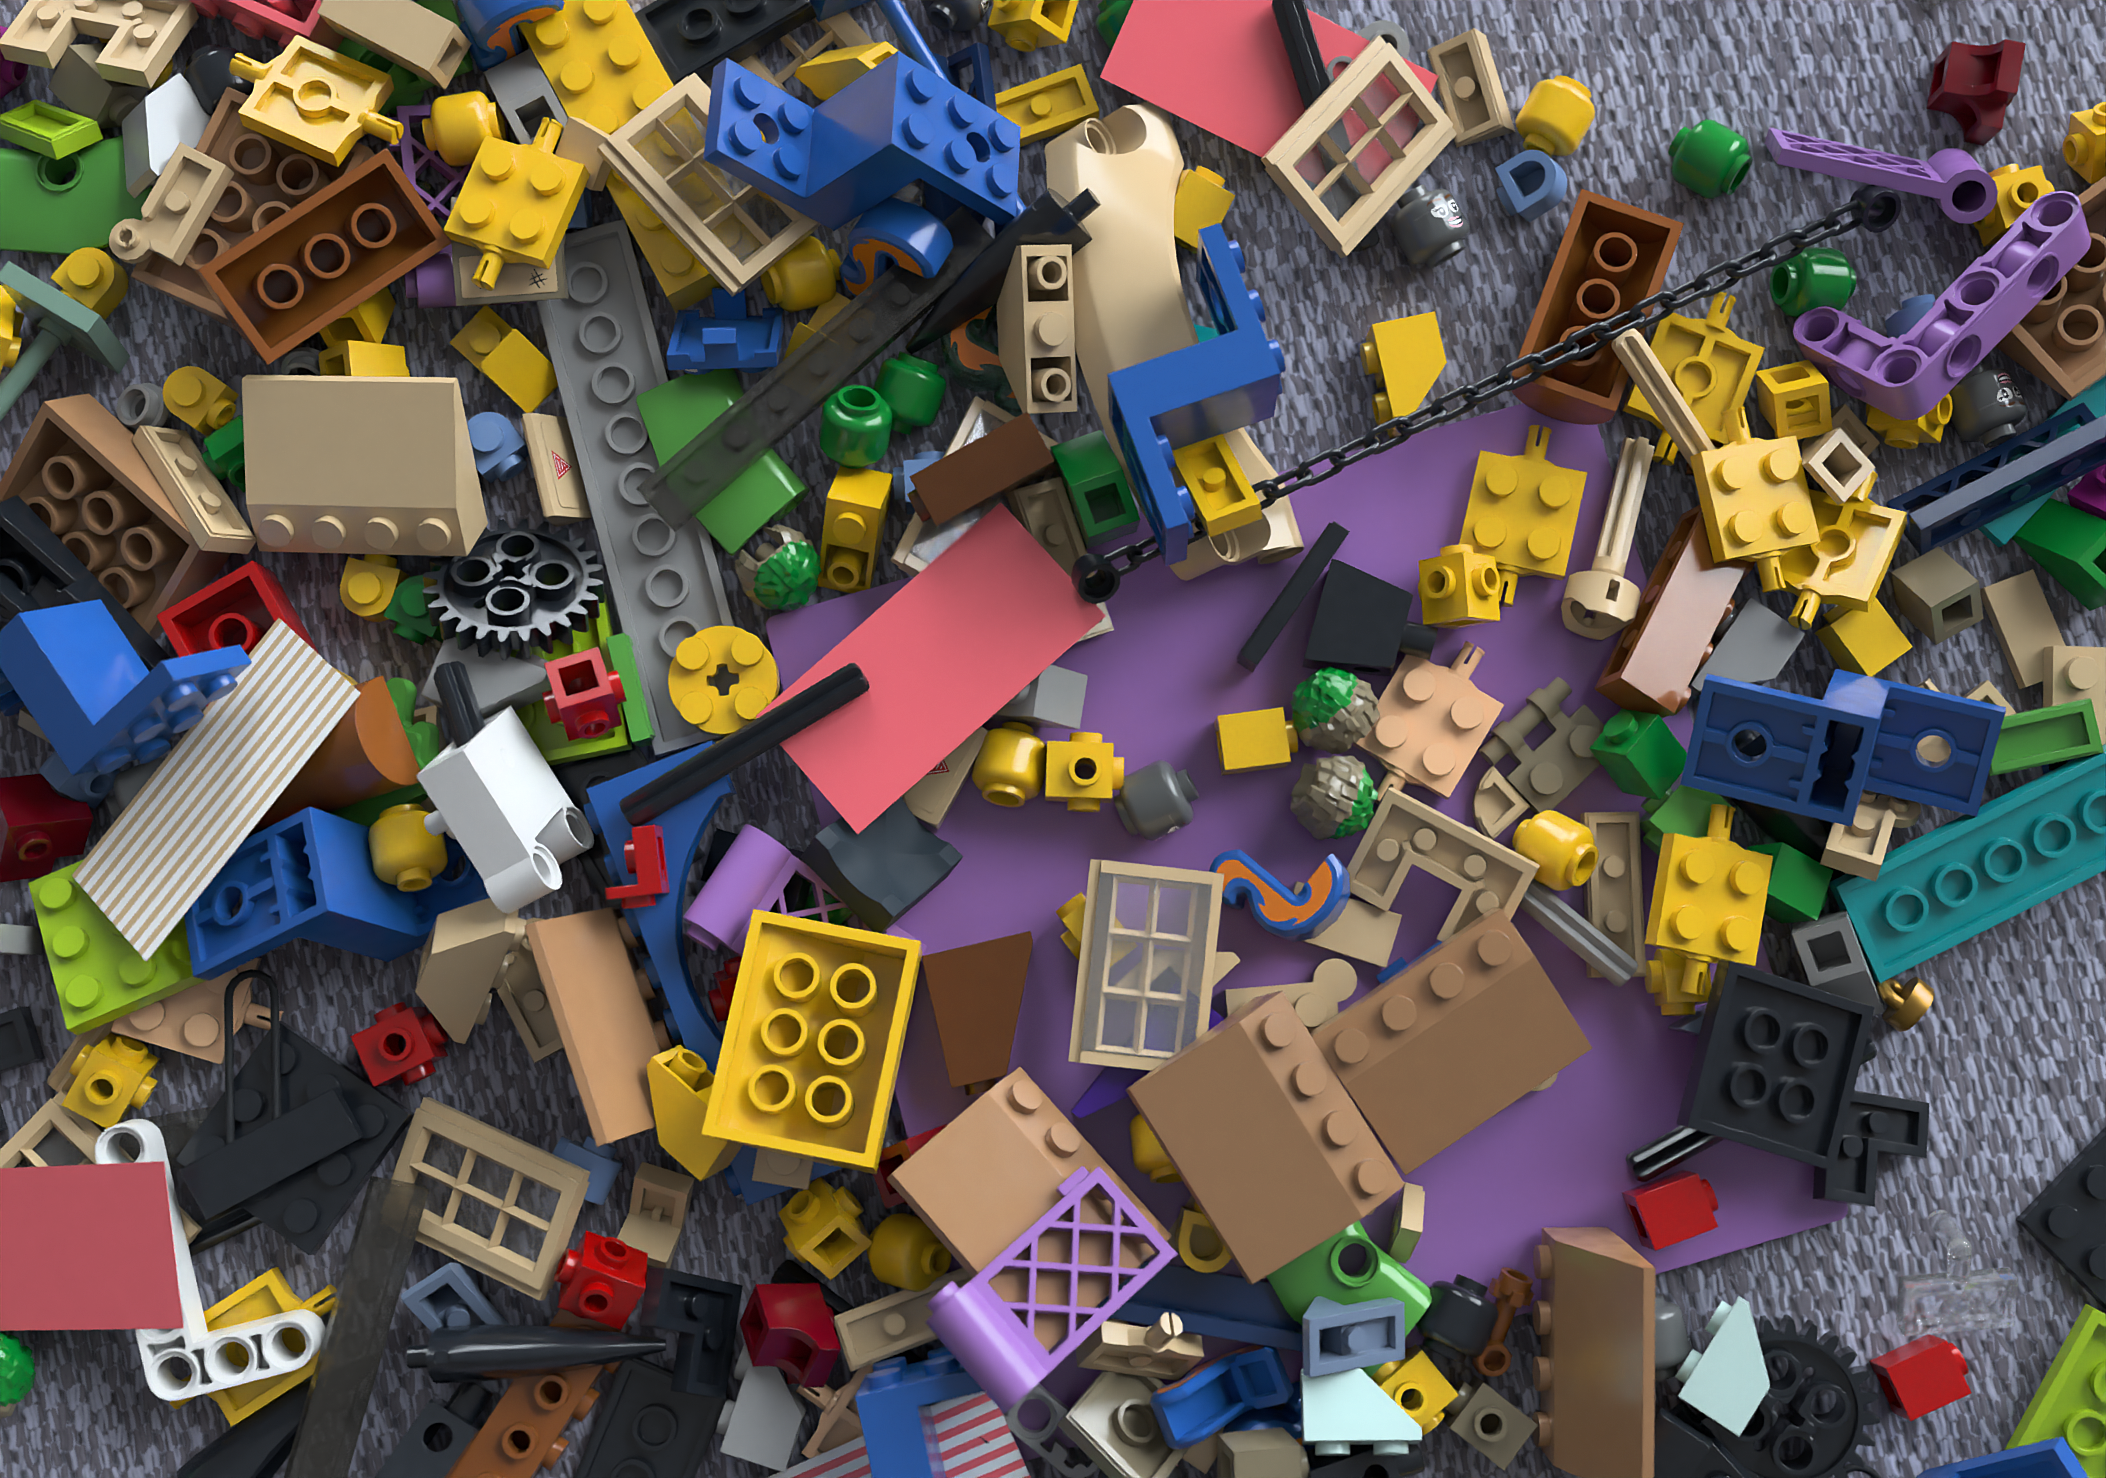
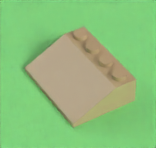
(360, 465)

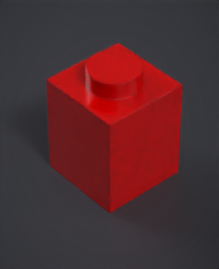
(1672, 1209)
(1922, 1376)

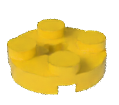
(699, 659)

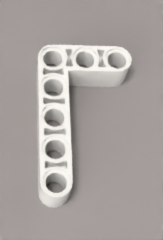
(200, 1348)

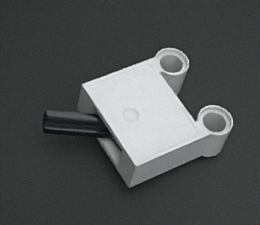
(500, 798)

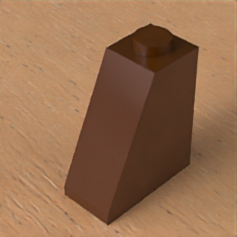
(981, 472)
(978, 1006)

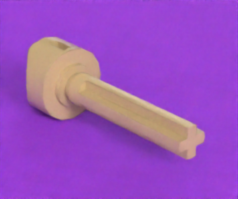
(1604, 588)

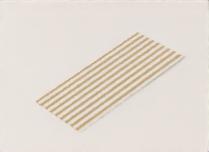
(214, 788)

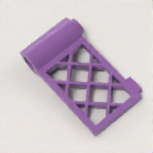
(1949, 176)
(433, 279)
(750, 879)
(992, 1339)

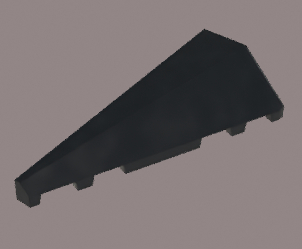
(45, 574)

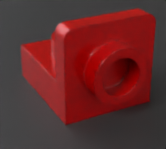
(646, 858)

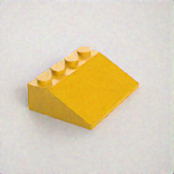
(814, 1040)

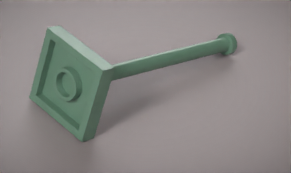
(60, 322)

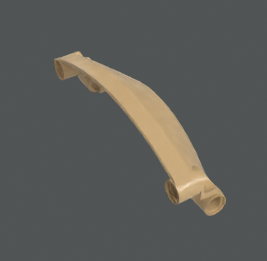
(1134, 301)

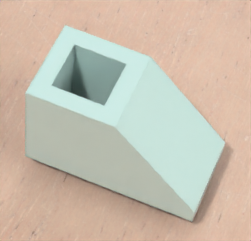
(1731, 1373)
(1353, 1410)

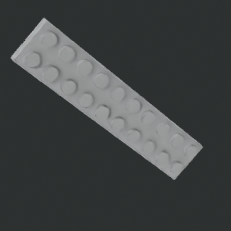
(604, 358)

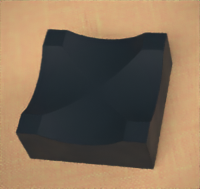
(883, 866)

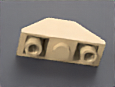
(1038, 329)
(464, 961)

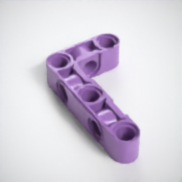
(1965, 323)

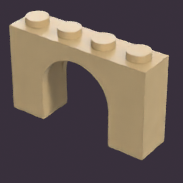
(401, 34)

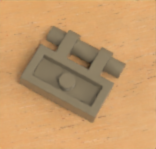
(1556, 764)

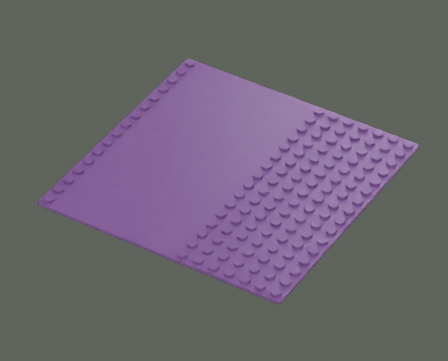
(1156, 697)

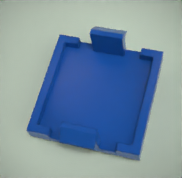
(727, 339)

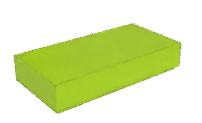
(48, 129)

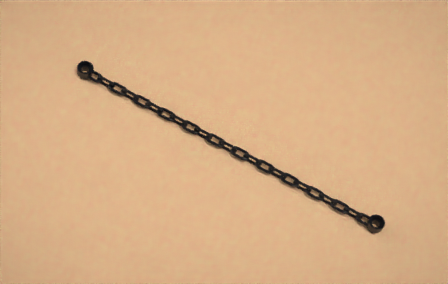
(1870, 207)

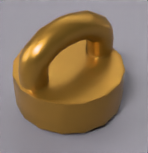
(1905, 1002)

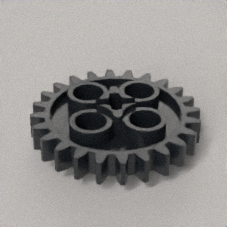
(515, 590)
(1827, 1437)

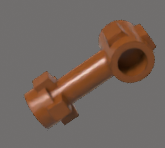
(1511, 1291)

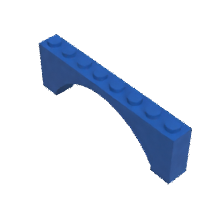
(663, 924)

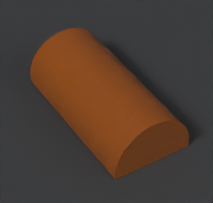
(323, 257)
(1602, 268)
(355, 762)

